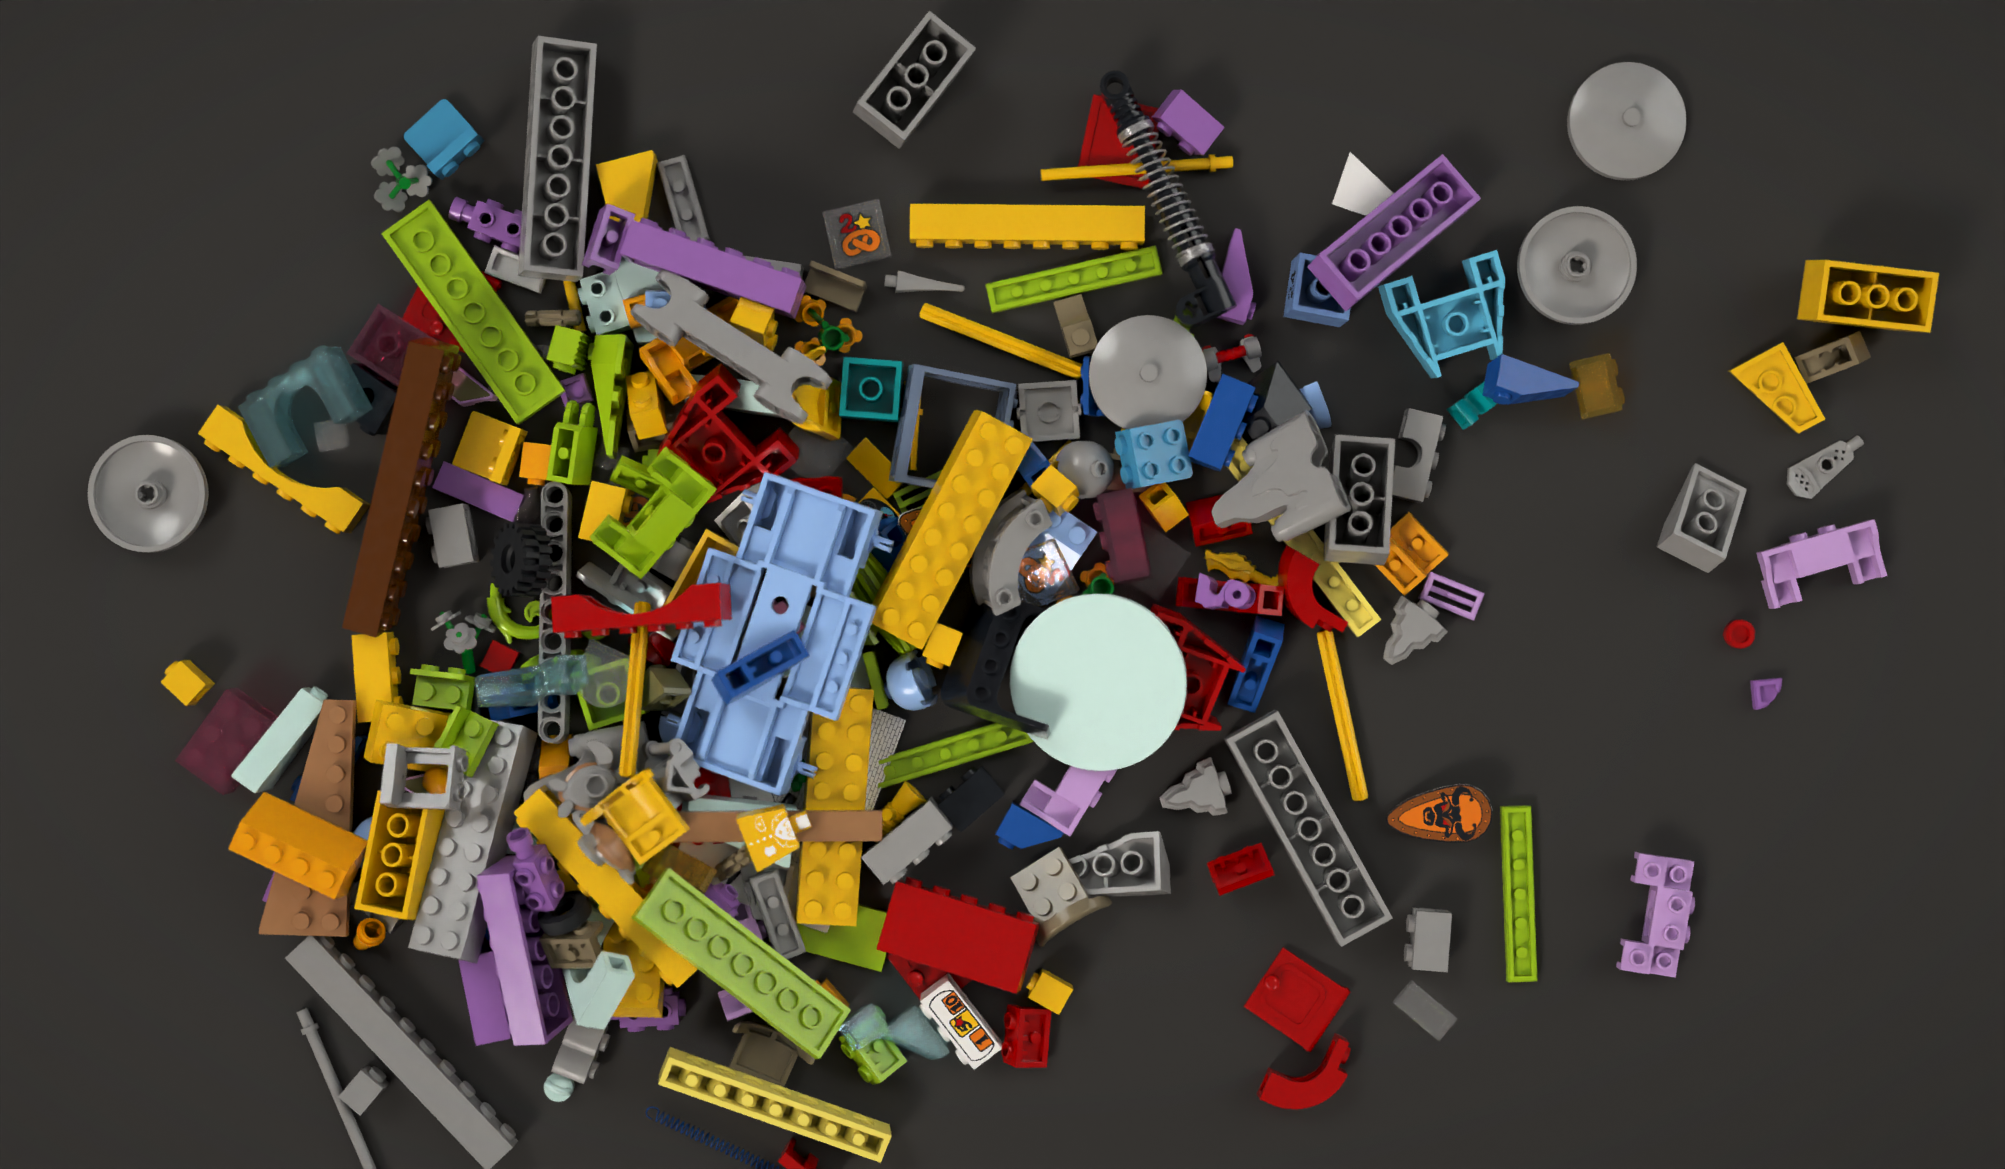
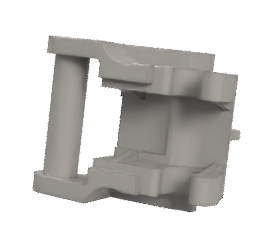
(675, 772)

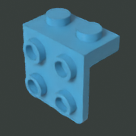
(443, 139)
(1153, 454)

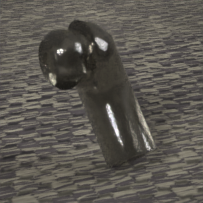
(531, 508)

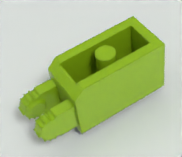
(573, 446)

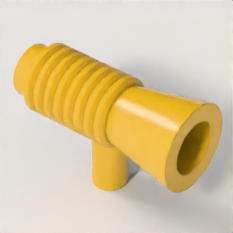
(903, 803)

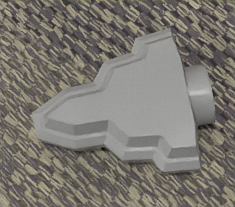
(1412, 629)
(1200, 790)

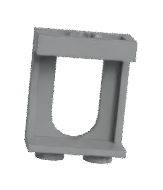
(395, 771)

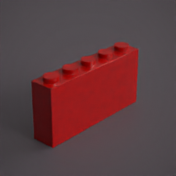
(958, 935)

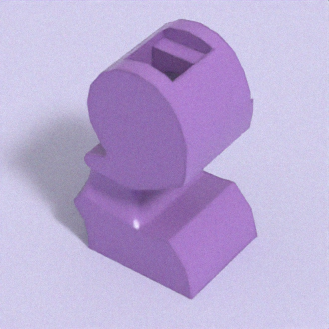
(1232, 594)

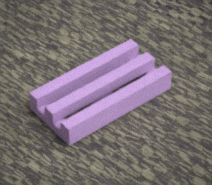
(1429, 587)

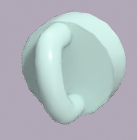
(558, 1087)

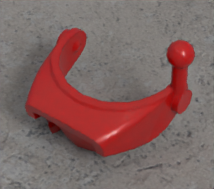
(658, 649)

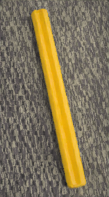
(1001, 340)
(634, 697)
(1342, 715)

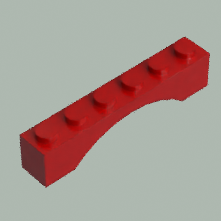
(697, 604)

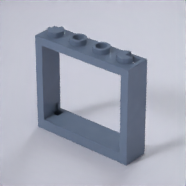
(910, 406)

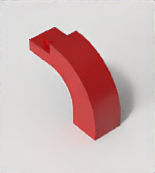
(1268, 597)
(1311, 1089)

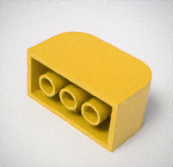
(1867, 296)
(397, 860)

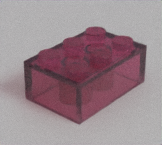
(385, 342)
(1123, 537)
(226, 739)

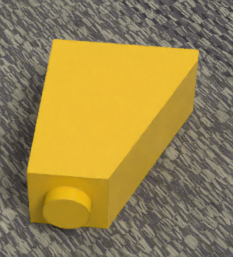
(629, 183)

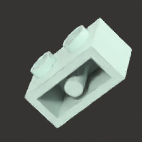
(604, 304)

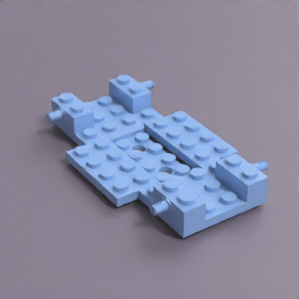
(802, 542)

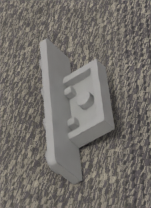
(626, 588)

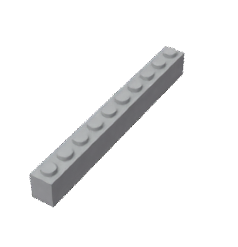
(402, 1049)

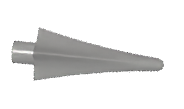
(909, 283)

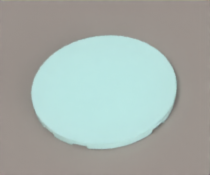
(1100, 680)

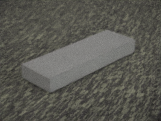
(683, 197)
(777, 913)

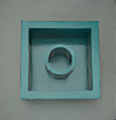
(871, 389)

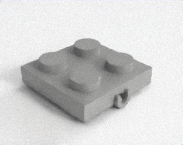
(1049, 410)

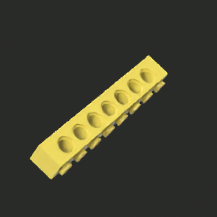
(774, 1104)

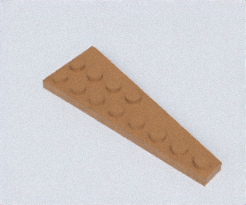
(327, 793)

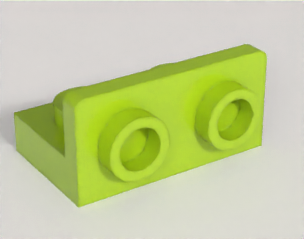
(442, 689)
(468, 732)
(875, 1060)

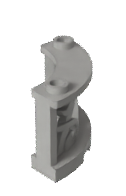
(1001, 550)

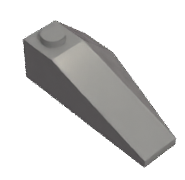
(1126, 867)

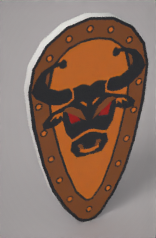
(1444, 814)

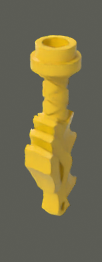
(1237, 567)

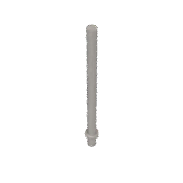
(310, 1029)

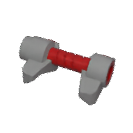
(1248, 349)

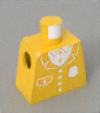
(771, 833)

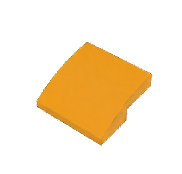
(1411, 554)

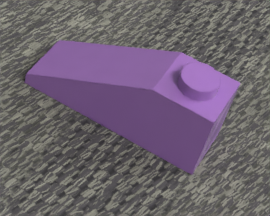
(1238, 280)

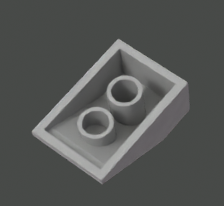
(1702, 519)

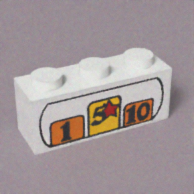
(959, 1022)

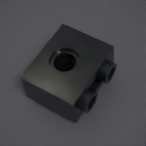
(377, 419)

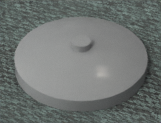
(1626, 121)
(1577, 265)
(1147, 372)
(148, 493)

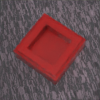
(500, 657)

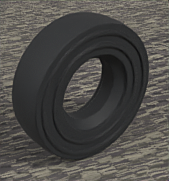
(578, 912)

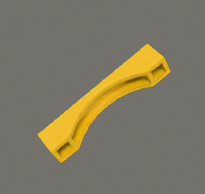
(336, 505)

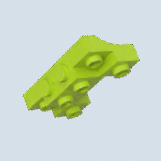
(660, 519)

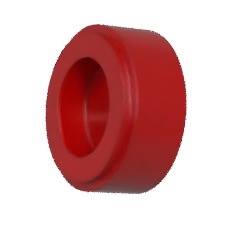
(1739, 634)

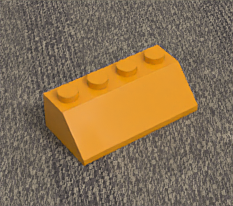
(300, 846)

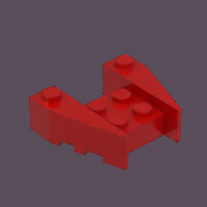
(717, 446)
(1205, 666)

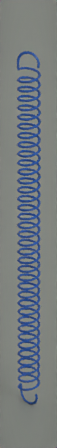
(687, 1126)

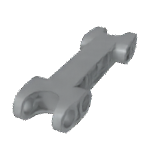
(688, 319)

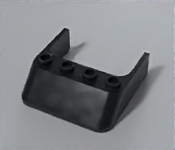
(982, 663)

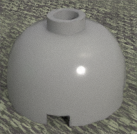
(1087, 467)

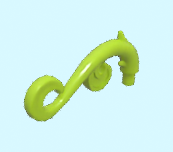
(509, 628)

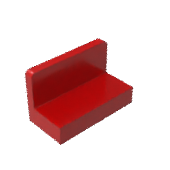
(1204, 526)

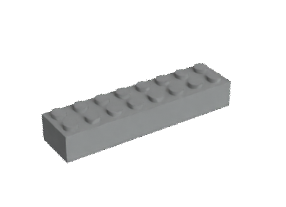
(557, 159)
(1308, 828)
(468, 843)

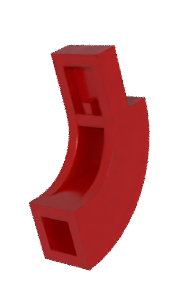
(1296, 577)

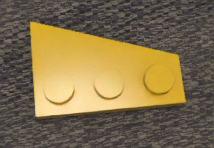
(1780, 387)

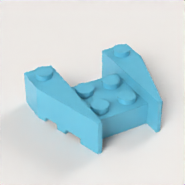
(1454, 321)

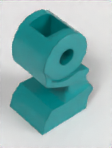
(1467, 410)

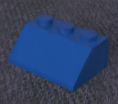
(1223, 423)

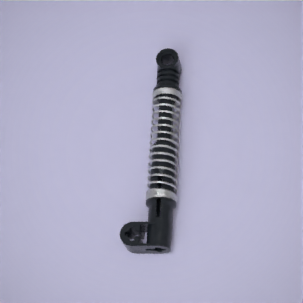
(1171, 205)

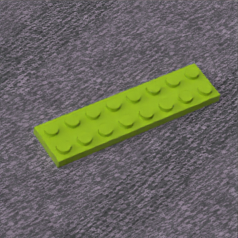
(473, 312)
(741, 963)

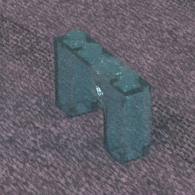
(269, 409)

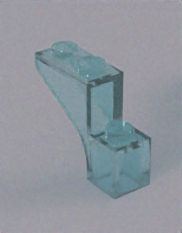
(531, 684)
(907, 1030)

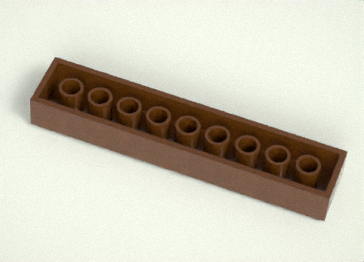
(401, 486)

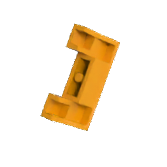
(673, 364)

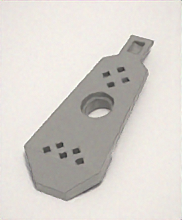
(1812, 469)

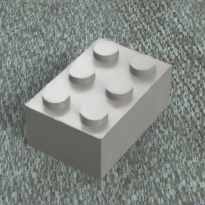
(908, 842)

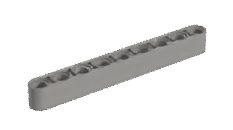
(560, 568)

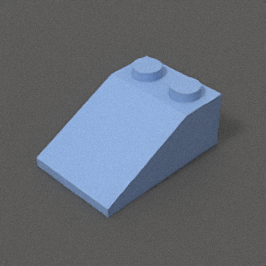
(1071, 535)

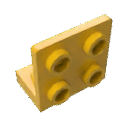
(489, 448)

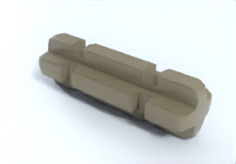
(553, 318)
(733, 864)

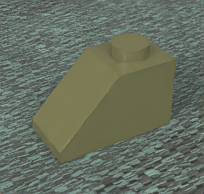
(663, 688)

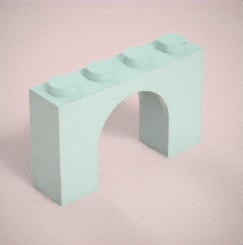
(598, 989)

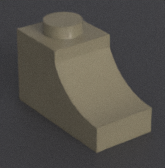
(1075, 326)
(1832, 357)

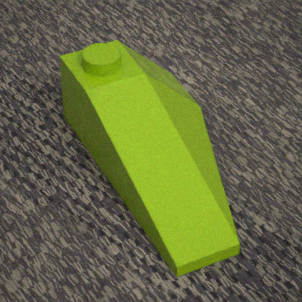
(610, 365)

